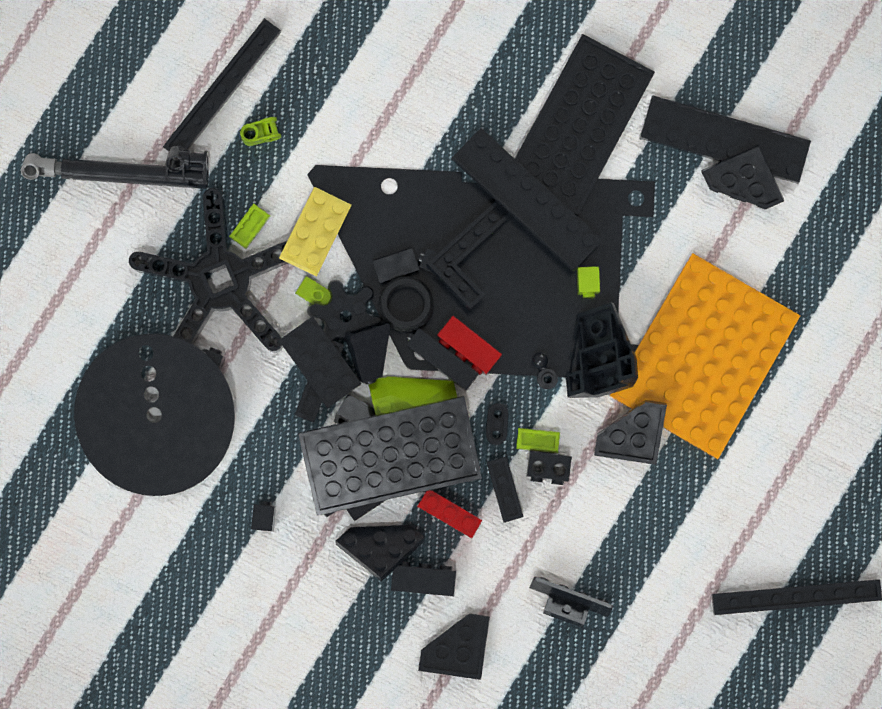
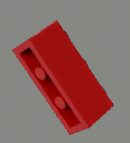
(468, 346)
(450, 513)

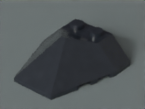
(601, 355)

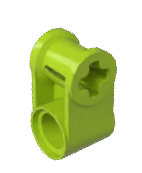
(262, 131)

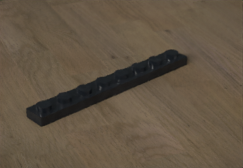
(224, 86)
(796, 597)

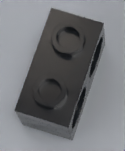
(549, 461)

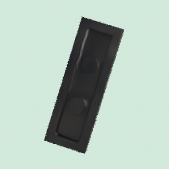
(504, 489)

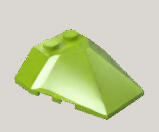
(401, 393)

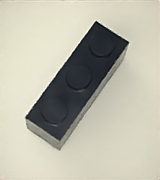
(424, 579)

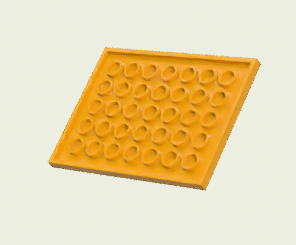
(708, 354)

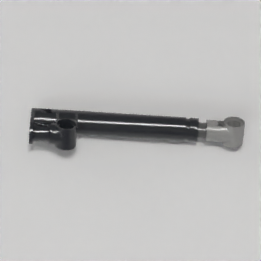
(187, 172)

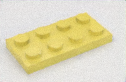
(315, 231)

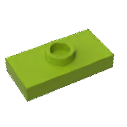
(249, 226)
(313, 292)
(538, 440)

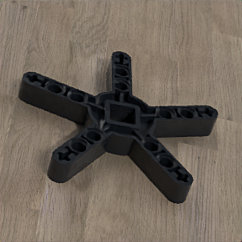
(213, 260)

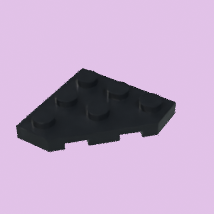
(745, 179)
(634, 435)
(380, 547)
(458, 649)

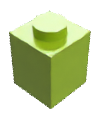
(588, 281)

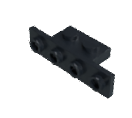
(569, 604)

